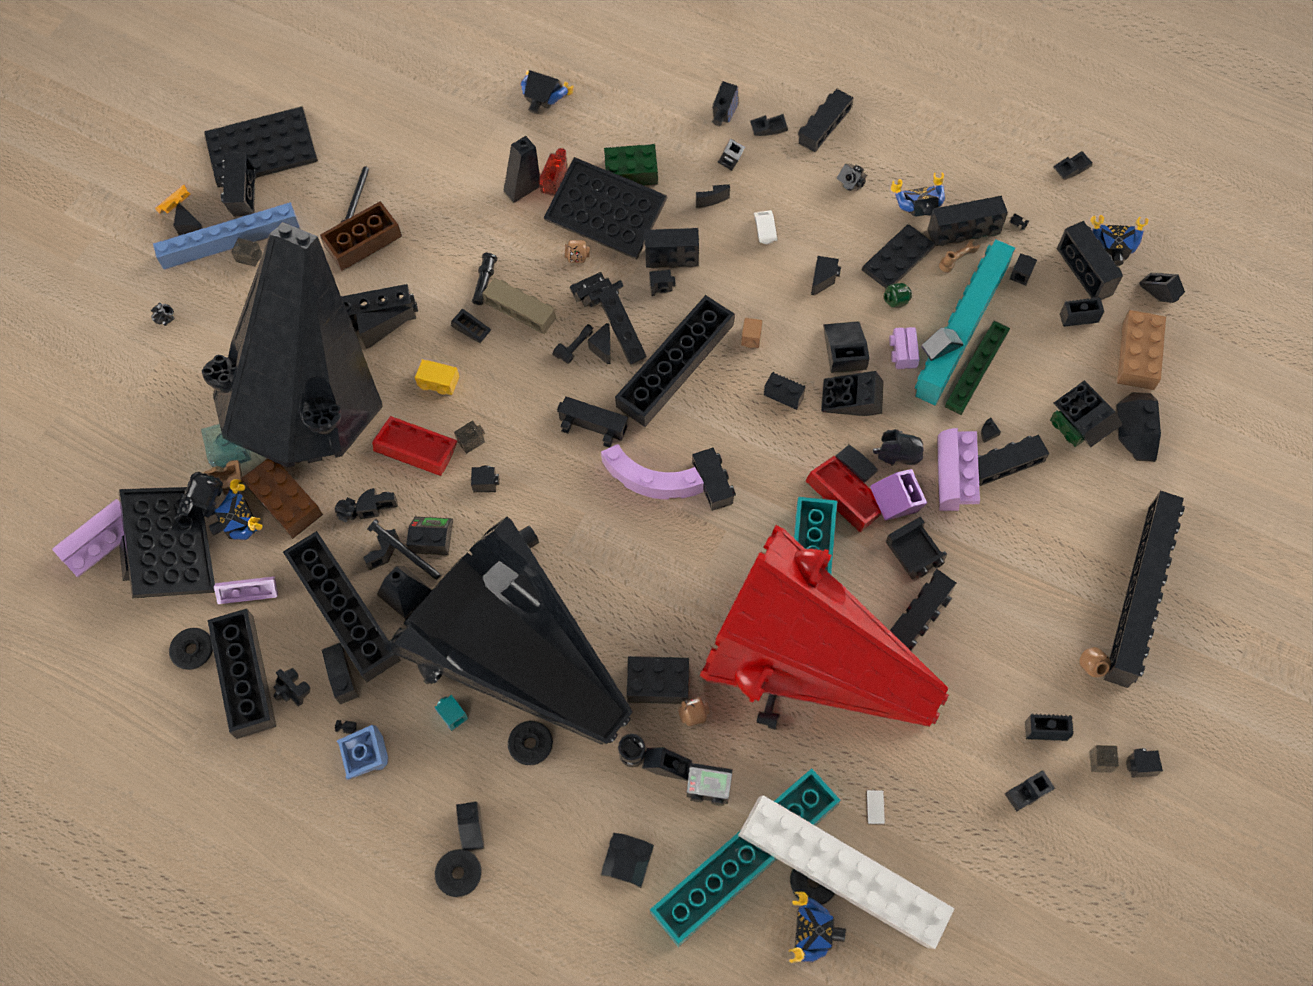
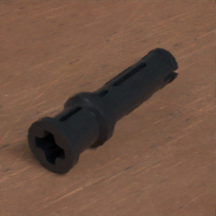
(485, 272)

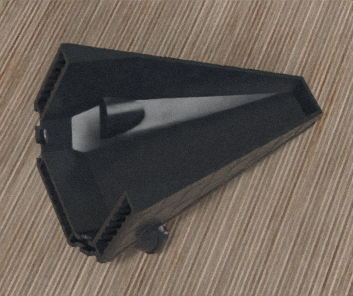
(294, 364)
(512, 638)

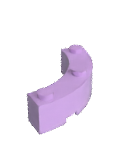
(650, 482)

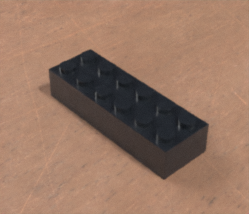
(241, 673)

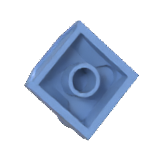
(363, 752)

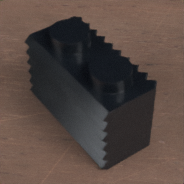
(1081, 312)
(784, 390)
(1049, 727)

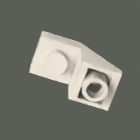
(765, 227)

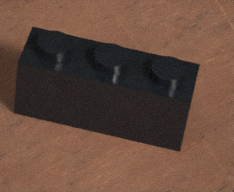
(715, 478)

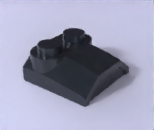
(627, 859)

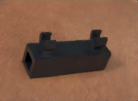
(592, 418)

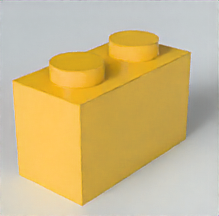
(437, 377)

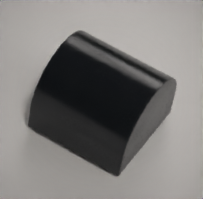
(529, 536)

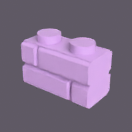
(905, 348)

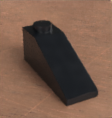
(339, 674)

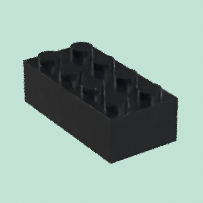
(967, 220)
(1089, 261)

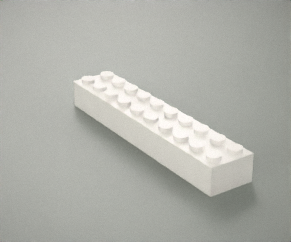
(846, 872)

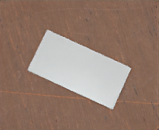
(875, 807)

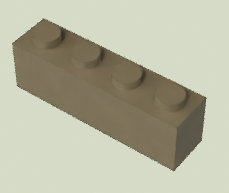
(519, 305)

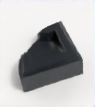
(989, 430)

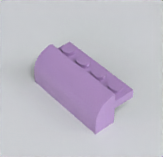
(957, 469)
(92, 540)

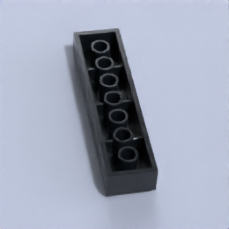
(674, 361)
(341, 606)

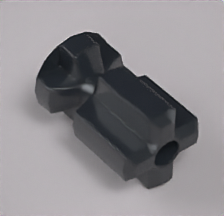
(1018, 220)
(348, 726)

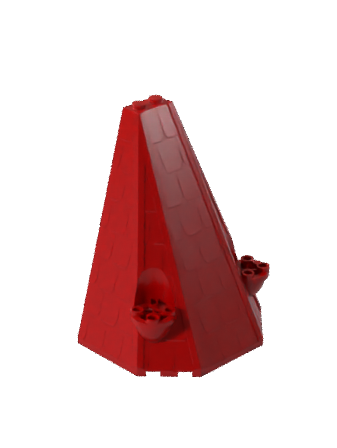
(814, 642)

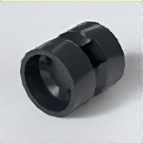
(631, 750)

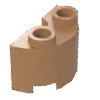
(226, 474)

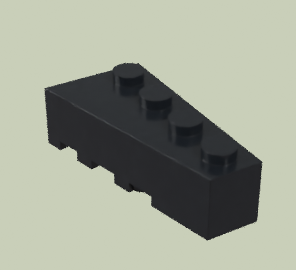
(924, 609)

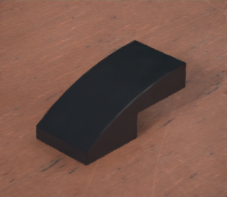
(763, 126)
(1073, 166)
(717, 195)
(857, 463)

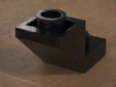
(380, 557)

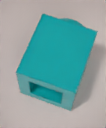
(451, 712)

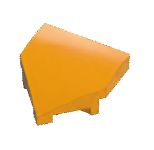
(172, 201)

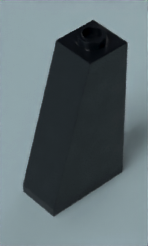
(522, 170)

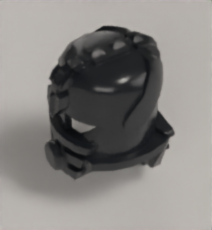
(900, 448)
(200, 492)

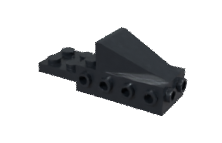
(377, 317)

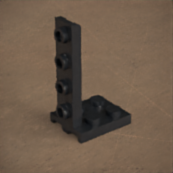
(618, 319)

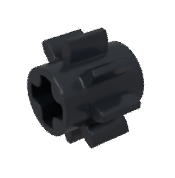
(162, 314)
(346, 509)

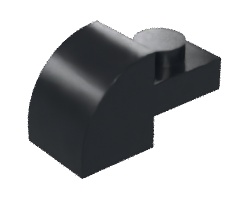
(370, 503)
(1030, 791)

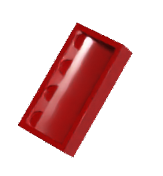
(414, 445)
(853, 497)

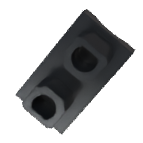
(287, 689)

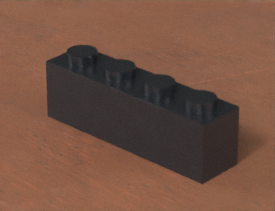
(825, 120)
(1011, 459)

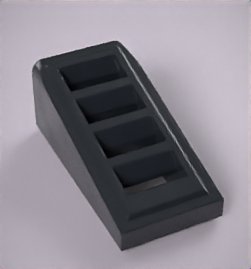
(463, 314)

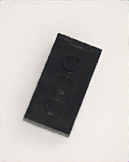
(898, 256)

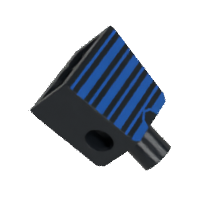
(725, 103)

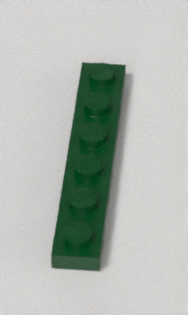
(977, 368)

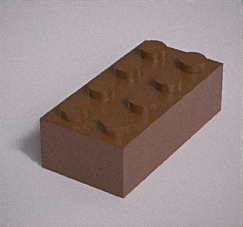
(361, 235)
(282, 497)

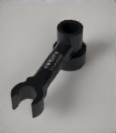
(565, 353)
(768, 717)

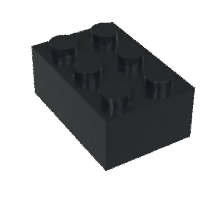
(238, 184)
(672, 247)
(657, 680)

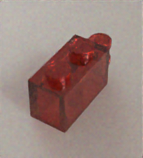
(553, 172)

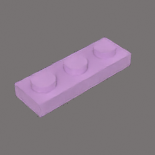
(246, 590)

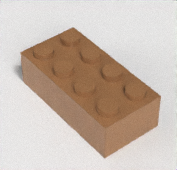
(1141, 350)

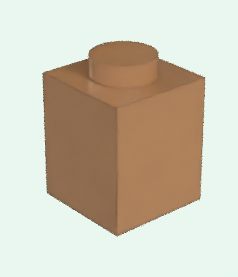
(751, 332)

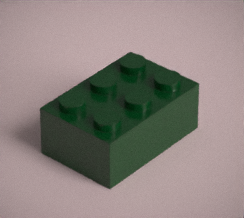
(633, 163)

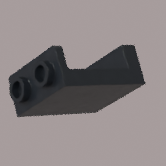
(915, 549)

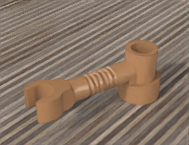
(948, 262)

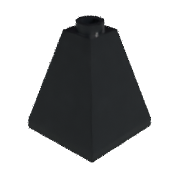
(403, 591)

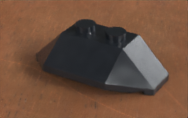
(1140, 425)

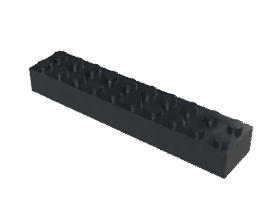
(1144, 589)

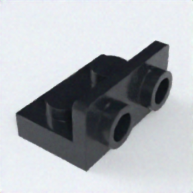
(588, 286)

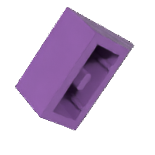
(898, 495)

